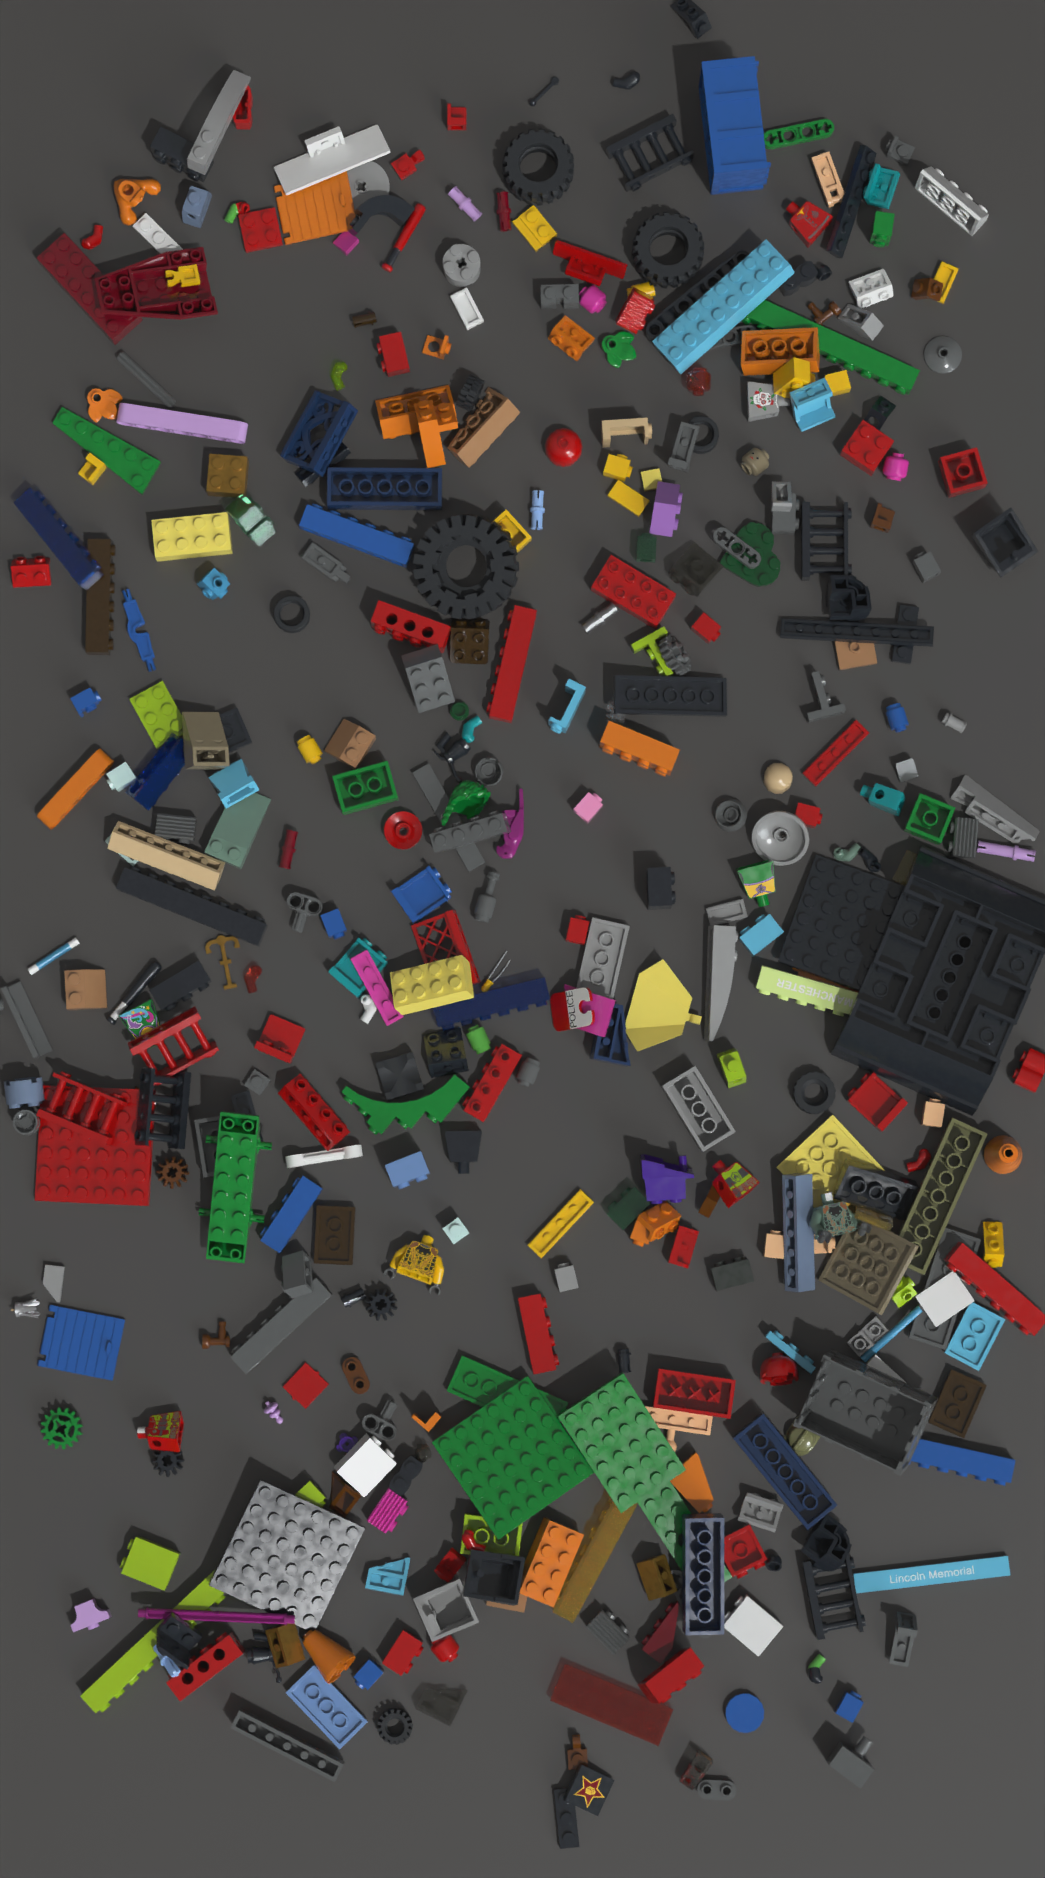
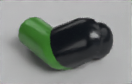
(814, 1669)

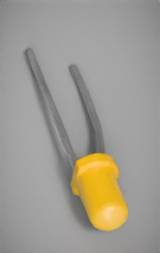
(488, 983)

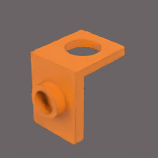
(444, 346)

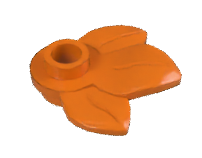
(105, 406)

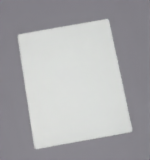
(944, 1298)

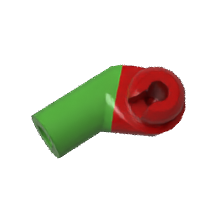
(235, 210)

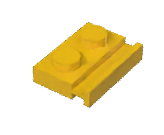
(534, 228)

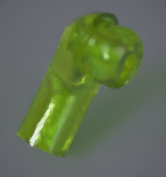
(336, 374)

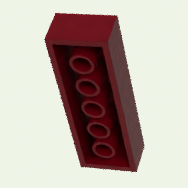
(76, 277)

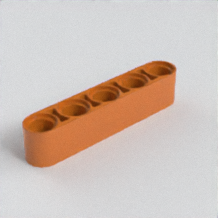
(75, 789)

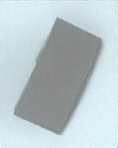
(868, 1336)

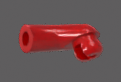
(93, 240)
(470, 1542)

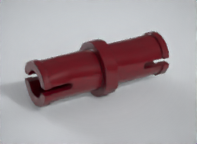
(503, 211)
(288, 849)

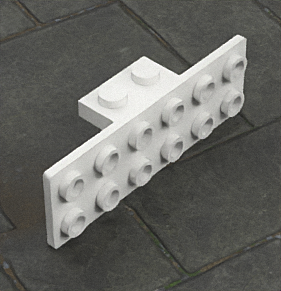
(329, 156)

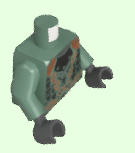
(835, 1220)

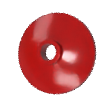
(403, 820)

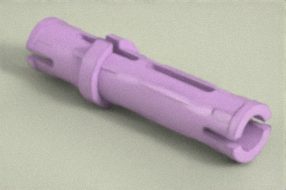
(1006, 851)

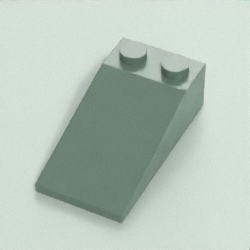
(237, 830)

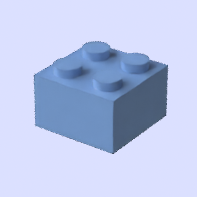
(407, 1170)

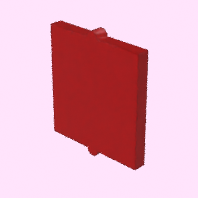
(305, 1385)

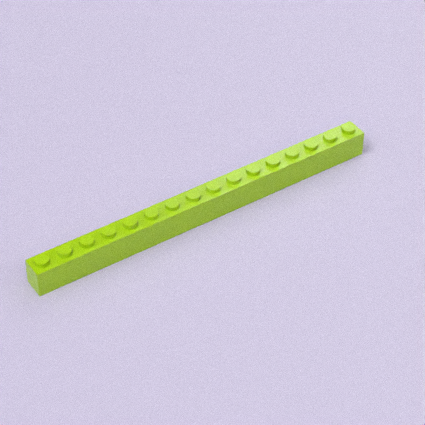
(142, 1653)

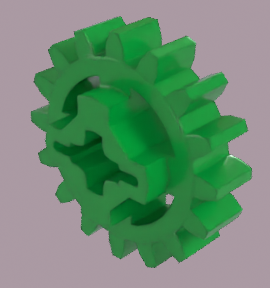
(54, 1432)

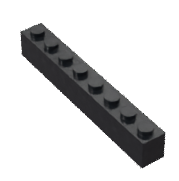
(191, 906)

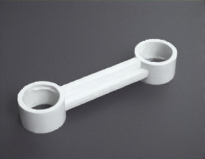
(323, 1156)

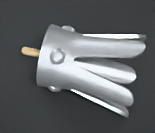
(26, 1308)

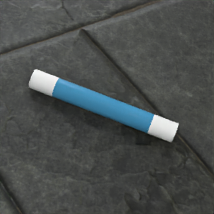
(54, 955)

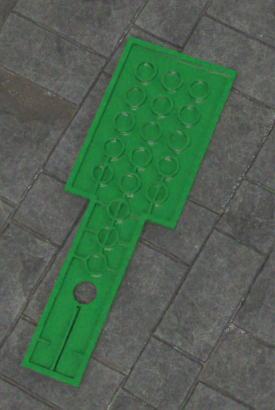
(630, 1457)

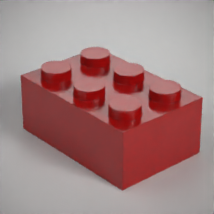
(671, 1676)

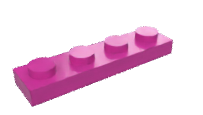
(376, 987)

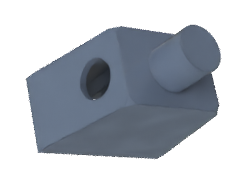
(196, 205)

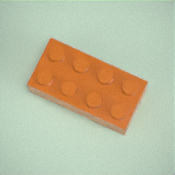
(639, 748)
(549, 1561)

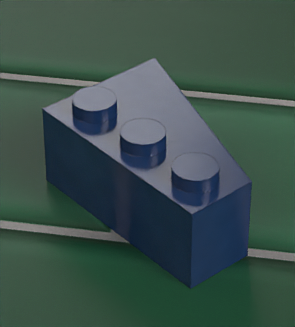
(614, 1046)

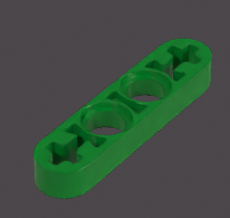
(798, 136)

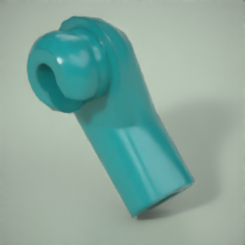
(468, 729)

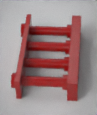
(173, 1028)
(84, 1127)

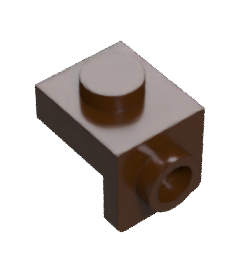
(927, 289)

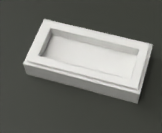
(466, 308)

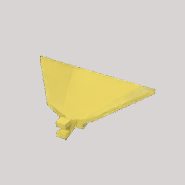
(658, 1008)

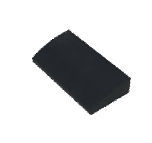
(875, 1189)

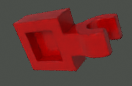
(406, 166)

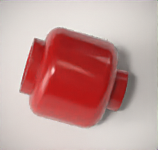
(445, 1648)

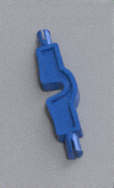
(142, 639)

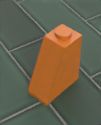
(694, 1485)

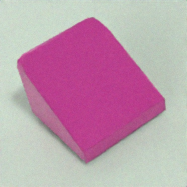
(346, 242)

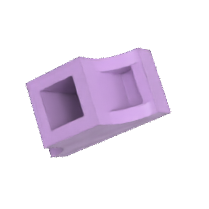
(89, 1615)

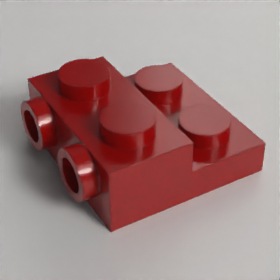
(743, 1552)

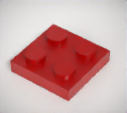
(260, 230)

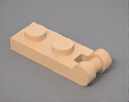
(828, 178)

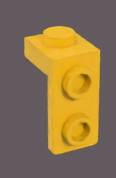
(993, 1244)

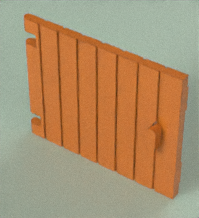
(316, 209)

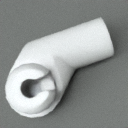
(369, 1007)

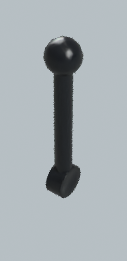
(555, 81)

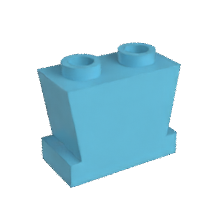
(233, 783)

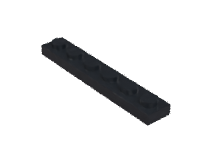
(851, 201)

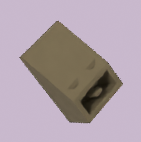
(204, 741)

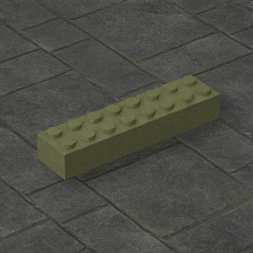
(940, 1190)

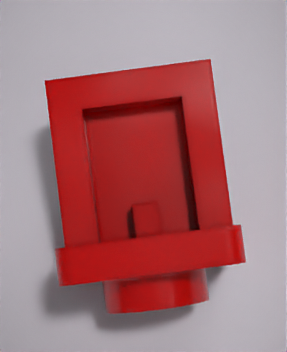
(449, 1565)

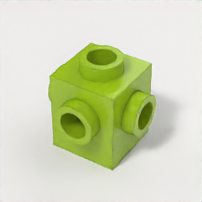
(904, 1292)

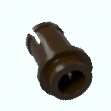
(364, 319)

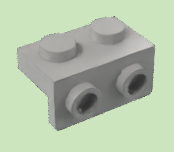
(760, 1511)

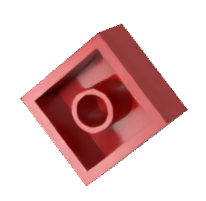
(867, 447)
(962, 472)

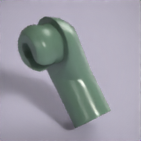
(846, 855)

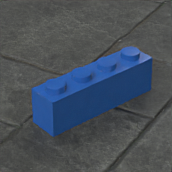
(291, 1214)

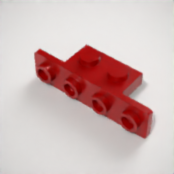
(587, 264)

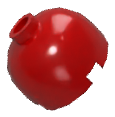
(563, 447)
(778, 1370)

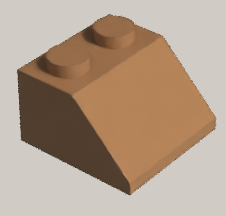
(350, 744)
(85, 989)

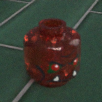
(698, 381)

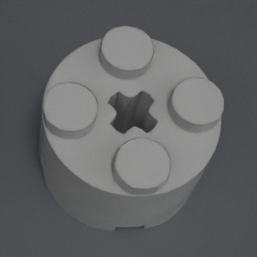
(467, 274)

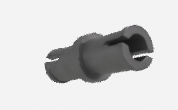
(599, 618)

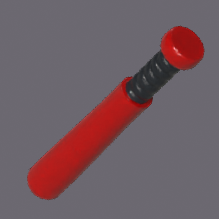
(404, 236)

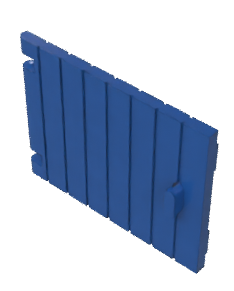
(81, 1342)

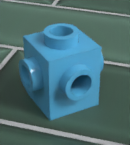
(214, 584)

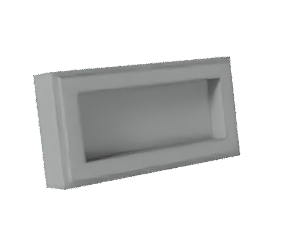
(726, 912)

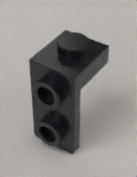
(693, 15)

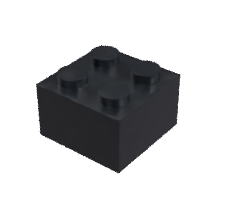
(659, 888)

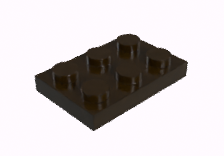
(334, 1235)
(957, 1403)

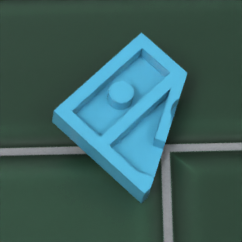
(389, 1577)

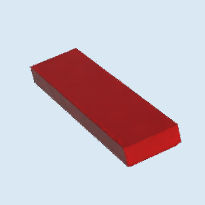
(835, 753)

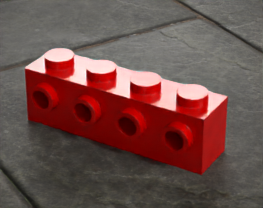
(492, 1083)
(314, 1112)

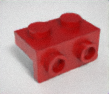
(31, 571)

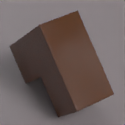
(709, 1202)

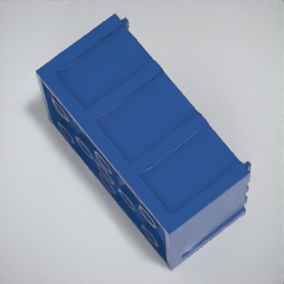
(733, 125)

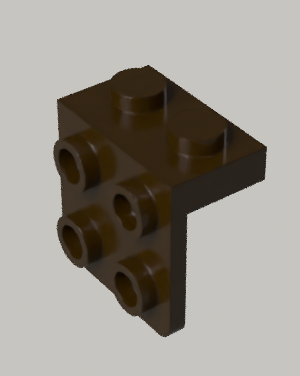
(469, 641)

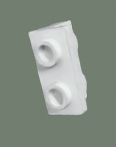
(871, 288)

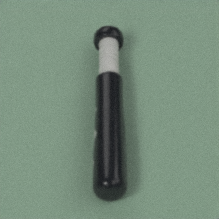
(148, 975)

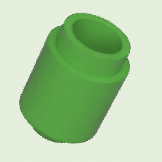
(478, 1039)

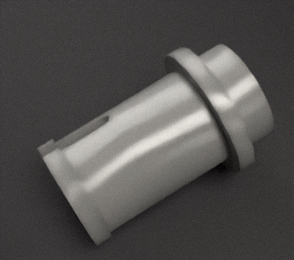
(953, 722)

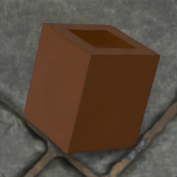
(882, 519)

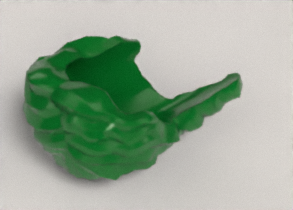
(466, 799)

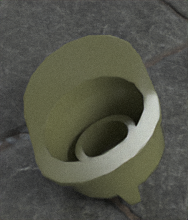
(800, 1440)

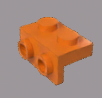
(660, 1220)

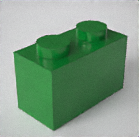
(882, 229)

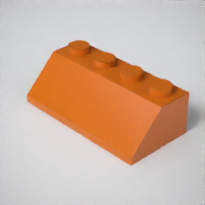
(769, 350)
(398, 413)

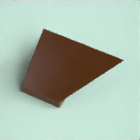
(342, 1495)

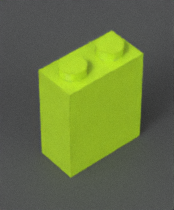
(149, 1562)

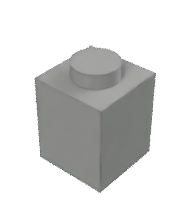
(566, 1277)

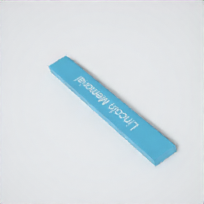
(931, 1574)

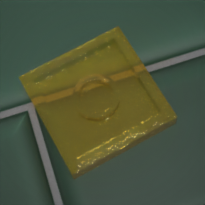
(874, 1218)

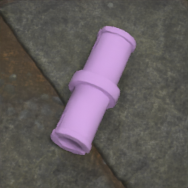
(465, 204)

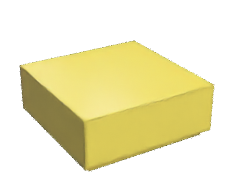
(650, 479)

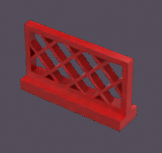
(457, 935)

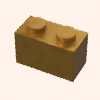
(656, 1577)
(285, 1645)

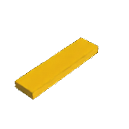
(560, 1223)

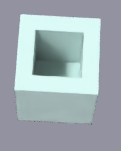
(120, 777)
(456, 1230)

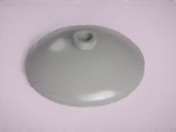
(780, 848)

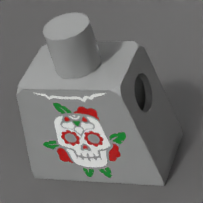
(763, 402)

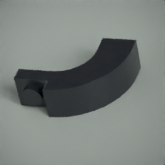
(386, 205)

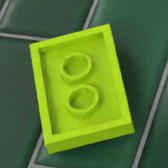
(158, 713)

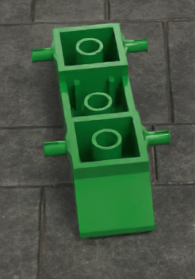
(233, 1186)

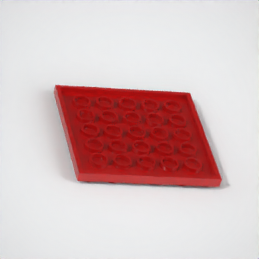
(86, 1170)

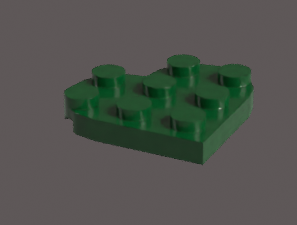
(762, 541)

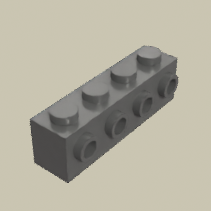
(469, 833)

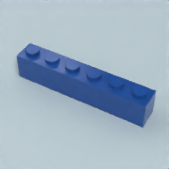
(357, 536)
(964, 1461)

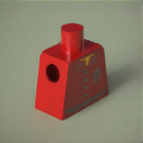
(808, 221)

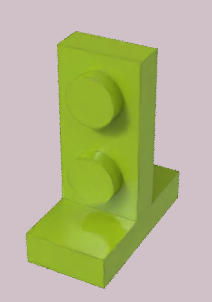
(653, 650)

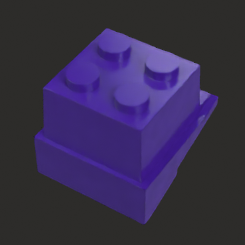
(664, 1179)

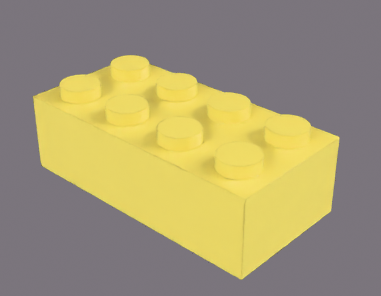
(192, 536)
(432, 985)

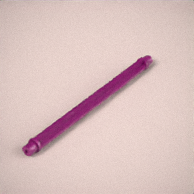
(221, 1616)

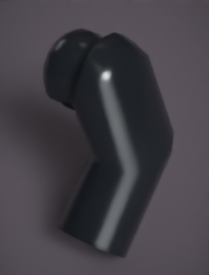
(627, 83)
(870, 859)

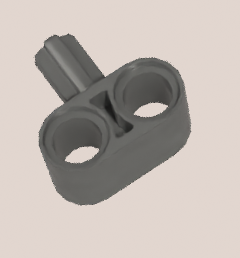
(303, 910)
(382, 1421)

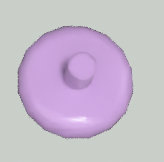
(274, 1412)

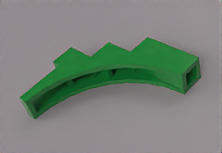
(409, 1113)

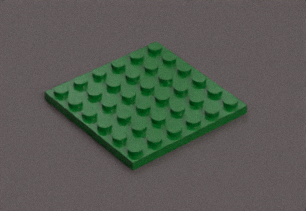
(512, 1457)

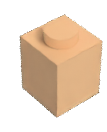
(933, 1113)
(774, 1245)

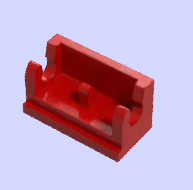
(683, 1246)

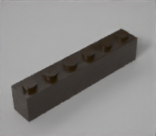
(99, 600)

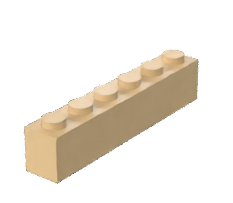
(166, 855)

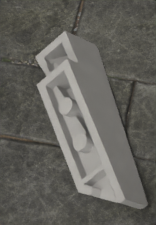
(993, 812)

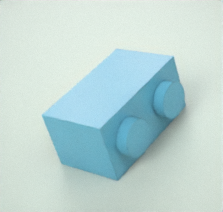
(761, 934)

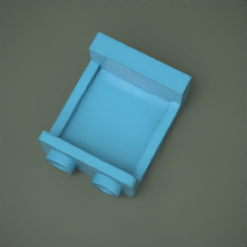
(812, 404)
(578, 692)

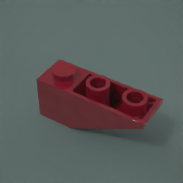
(662, 1638)

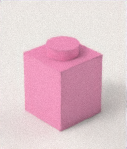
(588, 807)

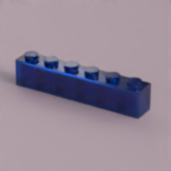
(59, 538)
(493, 1002)

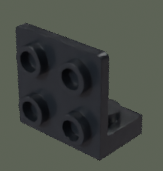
(445, 1052)
(176, 1640)

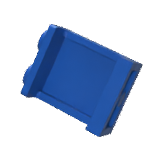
(422, 894)

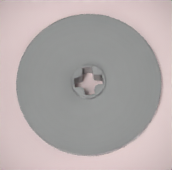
(374, 178)

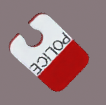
(568, 1011)

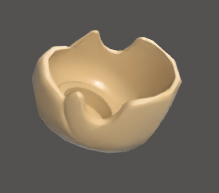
(778, 778)

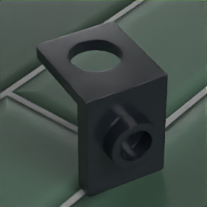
(881, 410)

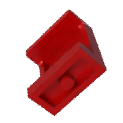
(876, 1101)

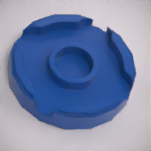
(744, 1712)

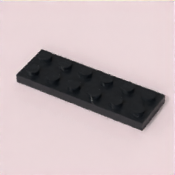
(670, 695)

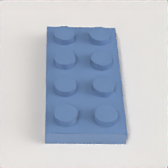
(326, 1707)

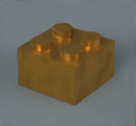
(227, 475)

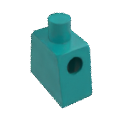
(891, 802)

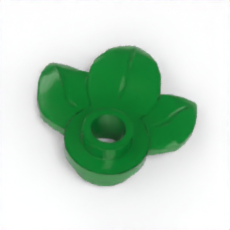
(622, 349)

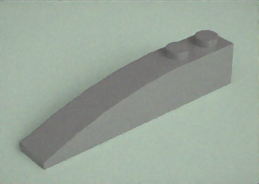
(217, 122)
(719, 975)

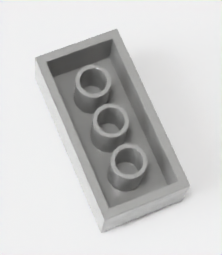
(698, 1109)

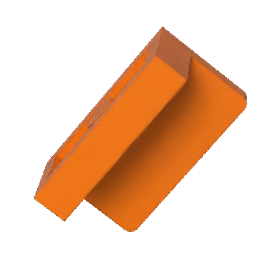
(430, 1423)

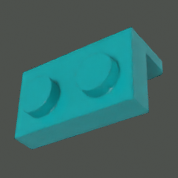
(881, 186)

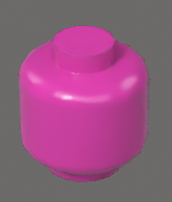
(592, 299)
(895, 467)

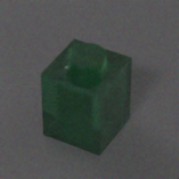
(646, 548)

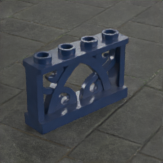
(311, 417)

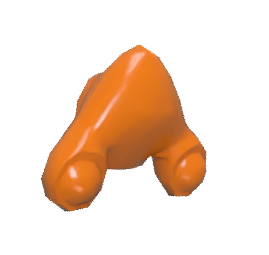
(130, 193)

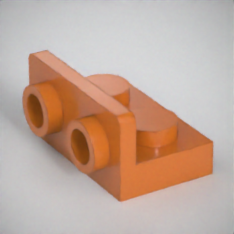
(570, 338)

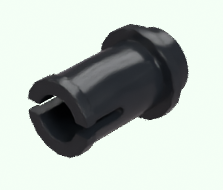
(353, 1297)
(624, 1360)

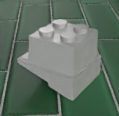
(446, 1610)

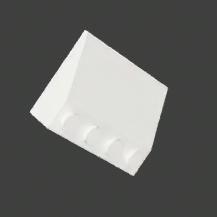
(951, 200)

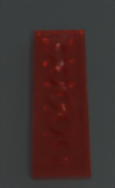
(611, 1704)

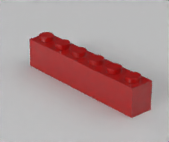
(512, 665)
(995, 1288)

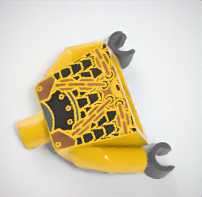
(419, 1262)

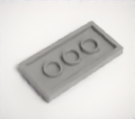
(603, 957)

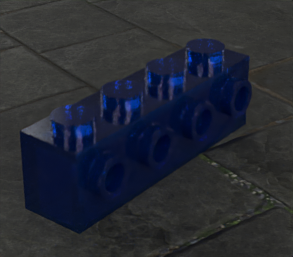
(158, 772)

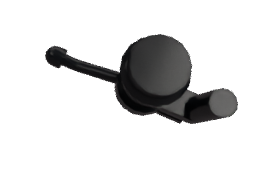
(454, 753)
(260, 1654)

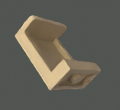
(625, 427)

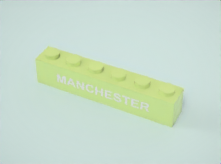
(805, 990)

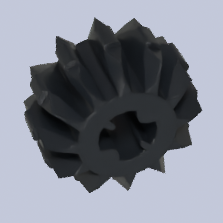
(377, 1299)
(161, 1462)

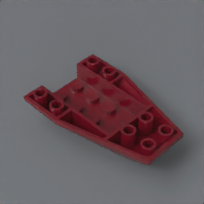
(144, 292)

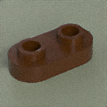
(356, 1375)

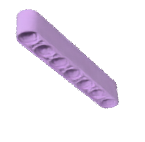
(182, 423)

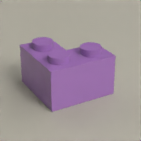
(666, 506)

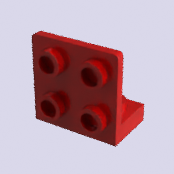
(280, 1039)

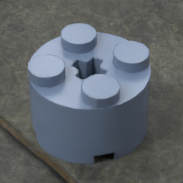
(24, 1091)

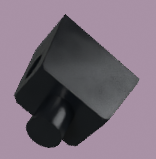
(463, 1148)

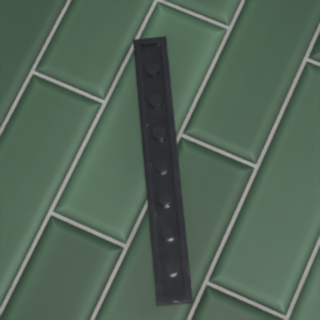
(857, 632)

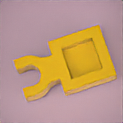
(185, 275)

